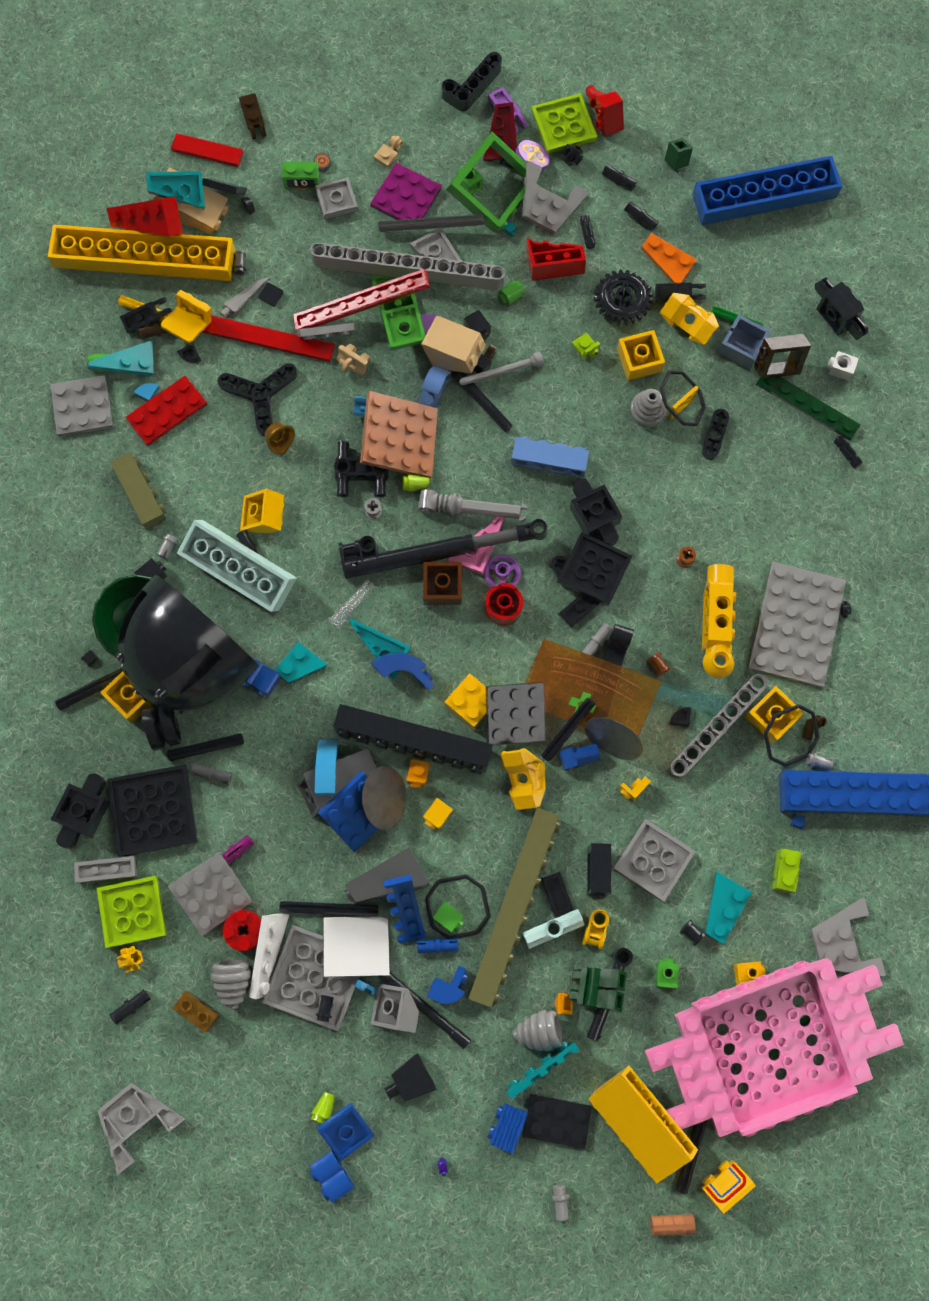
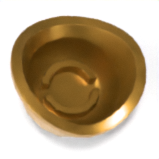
(279, 437)

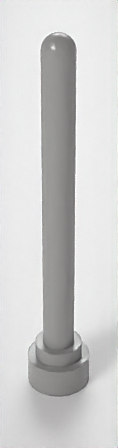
(534, 360)

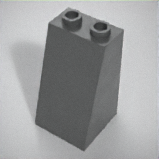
(346, 770)
(370, 884)

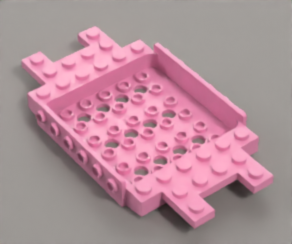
(837, 1018)

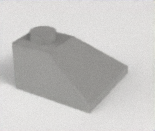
(394, 1009)

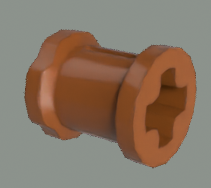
(687, 562)
(658, 664)

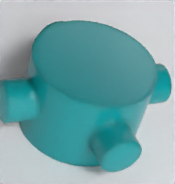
(510, 228)

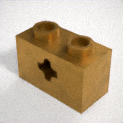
(196, 1011)

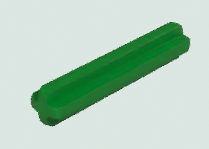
(728, 316)

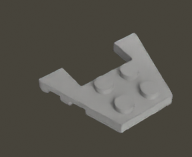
(545, 207)
(836, 941)
(128, 1114)

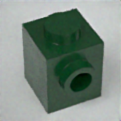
(678, 153)

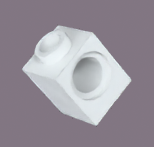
(847, 361)

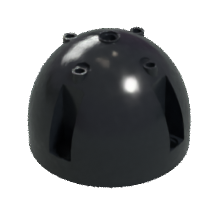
(177, 652)

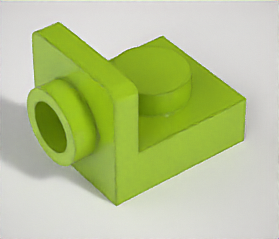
(586, 346)

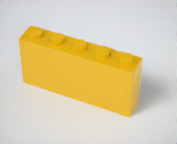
(643, 1124)

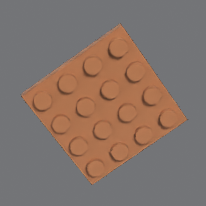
(399, 435)

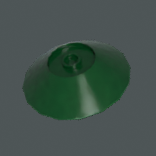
(112, 607)

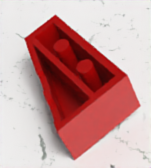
(554, 260)

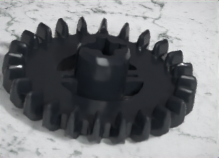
(614, 309)

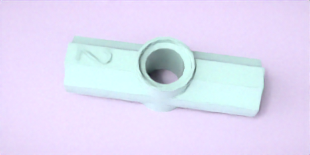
(565, 924)

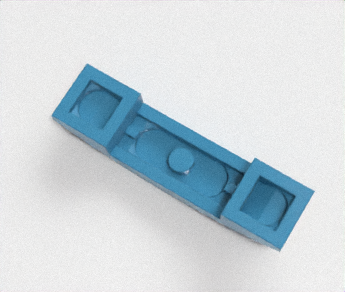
(326, 767)

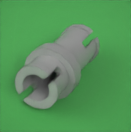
(560, 1199)

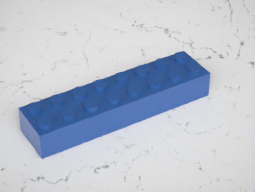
(766, 190)
(854, 793)

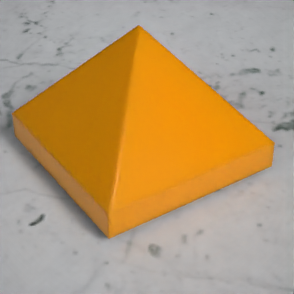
(563, 1004)

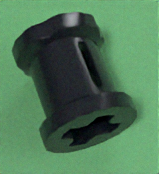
(692, 932)

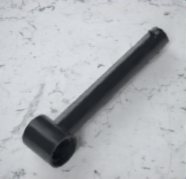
(600, 1014)

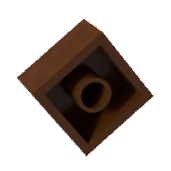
(442, 583)

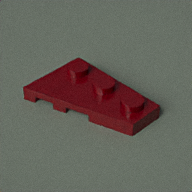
(503, 127)

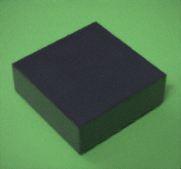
(271, 294)

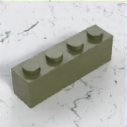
(138, 491)

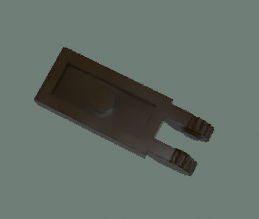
(252, 114)

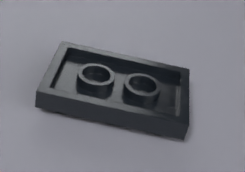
(557, 1121)

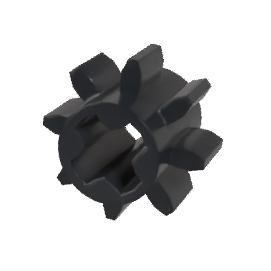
(572, 154)

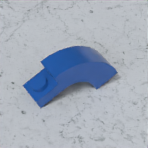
(399, 661)

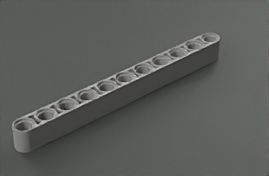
(396, 264)

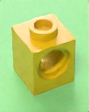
(437, 814)

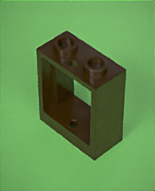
(799, 350)

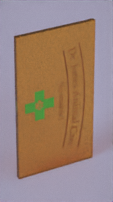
(574, 676)

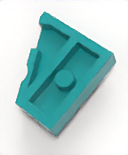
(299, 663)

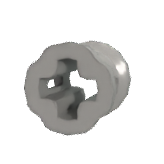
(377, 511)

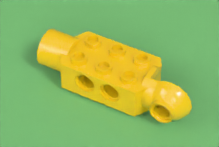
(718, 620)

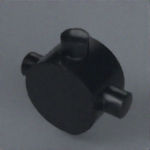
(845, 609)
(89, 658)

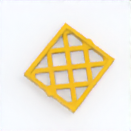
(683, 402)

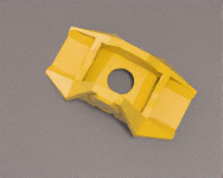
(679, 306)
(526, 794)

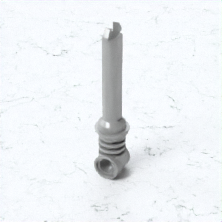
(431, 502)

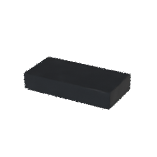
(557, 894)

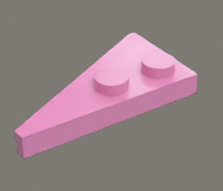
(478, 560)

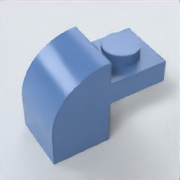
(433, 386)

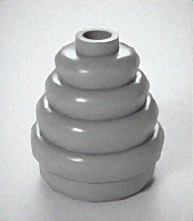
(648, 408)
(231, 981)
(540, 1031)

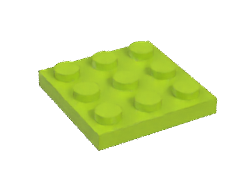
(564, 123)
(131, 912)

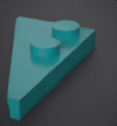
(132, 360)
(379, 643)

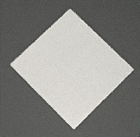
(356, 946)

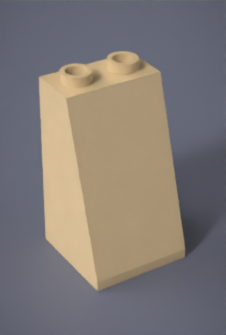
(203, 219)

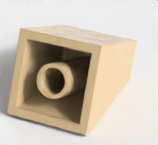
(453, 346)

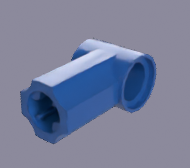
(576, 757)

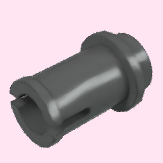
(239, 263)

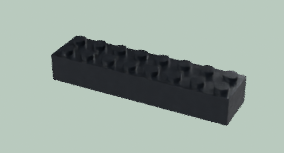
(412, 738)

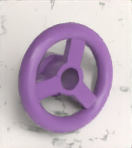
(502, 565)

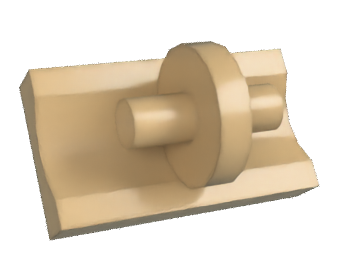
(351, 361)

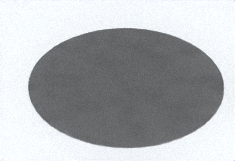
(614, 738)
(384, 797)

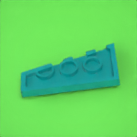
(516, 1086)

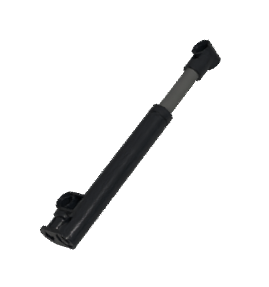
(359, 561)

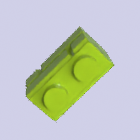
(786, 870)

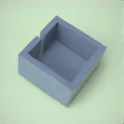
(744, 341)

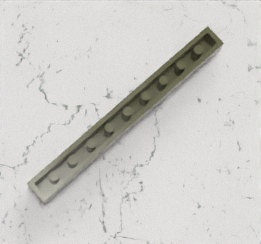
(513, 908)

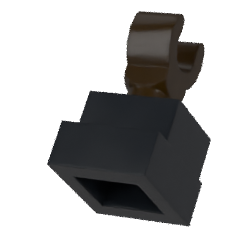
(484, 361)

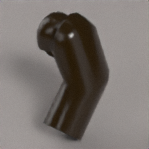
(809, 728)

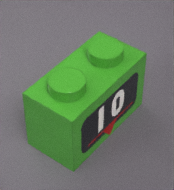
(300, 175)

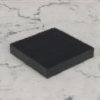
(224, 186)

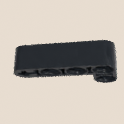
(465, 95)

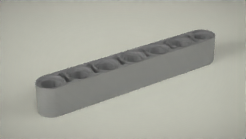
(724, 719)

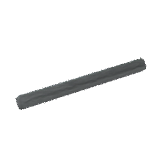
(431, 223)

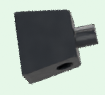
(411, 1080)

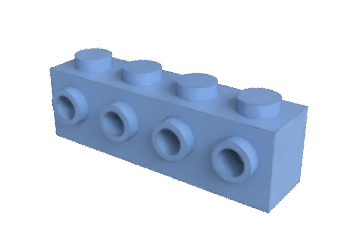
(550, 457)

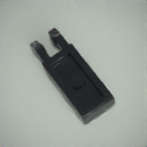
(664, 290)
(144, 315)

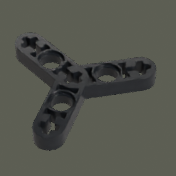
(253, 387)

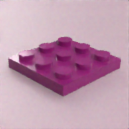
(405, 194)

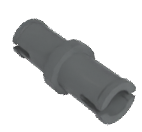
(211, 773)

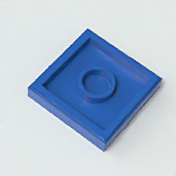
(345, 1131)

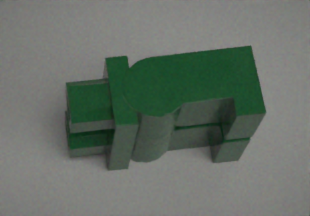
(591, 988)

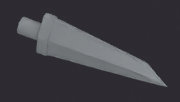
(242, 298)

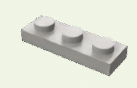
(325, 331)
(105, 869)

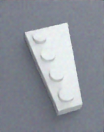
(268, 947)

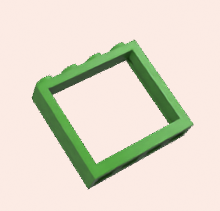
(469, 201)

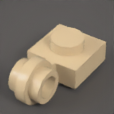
(387, 155)

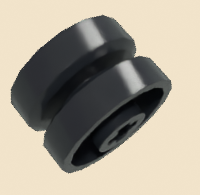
(161, 727)

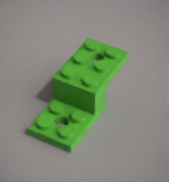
(399, 313)

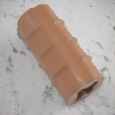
(672, 1225)

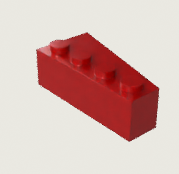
(150, 216)

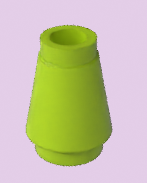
(414, 483)
(323, 1108)

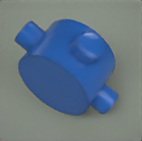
(798, 821)

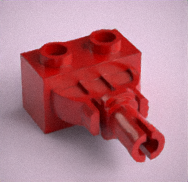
(608, 110)

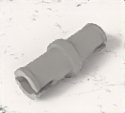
(598, 640)

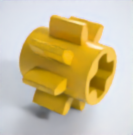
(129, 959)

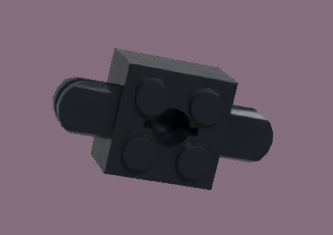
(840, 308)
(595, 511)
(80, 811)

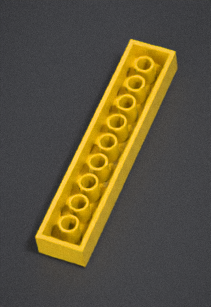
(141, 253)

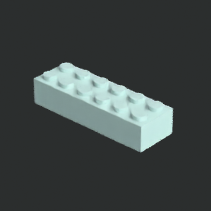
(236, 565)

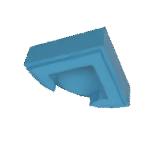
(147, 391)
(365, 987)

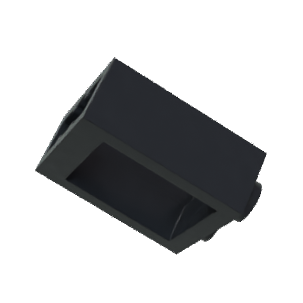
(599, 870)

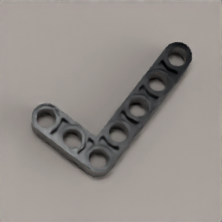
(618, 644)

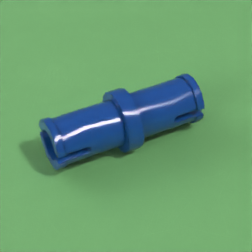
(437, 946)

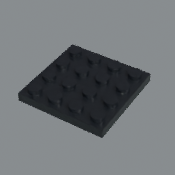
(152, 810)

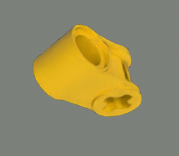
(595, 930)

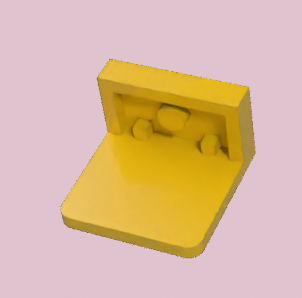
(187, 318)

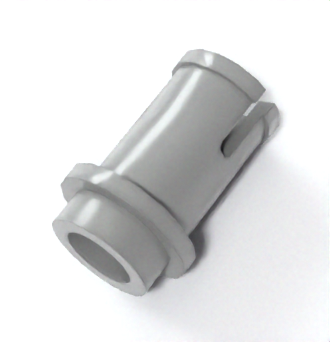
(167, 546)
(818, 761)

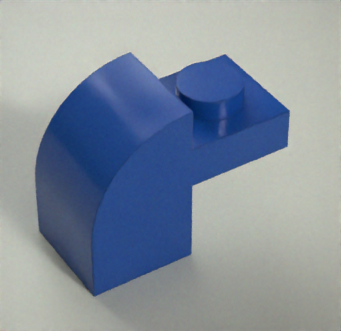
(448, 993)

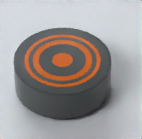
(323, 160)

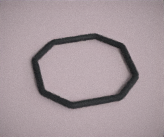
(670, 410)
(770, 725)
(430, 911)

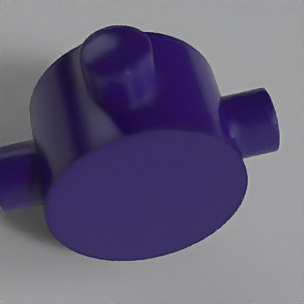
(442, 1166)

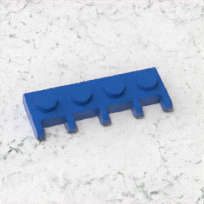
(406, 908)

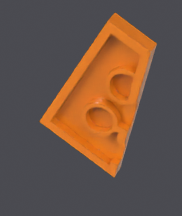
(668, 258)

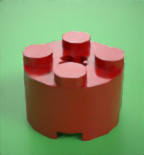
(494, 599)
(233, 926)

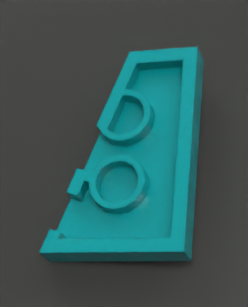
(184, 186)
(725, 907)

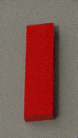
(207, 150)

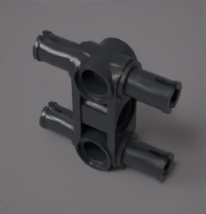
(356, 472)

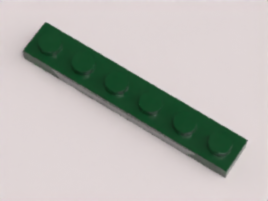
(810, 406)

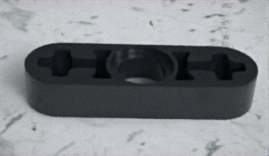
(707, 444)

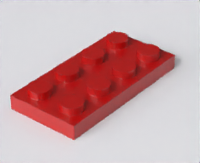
(166, 410)

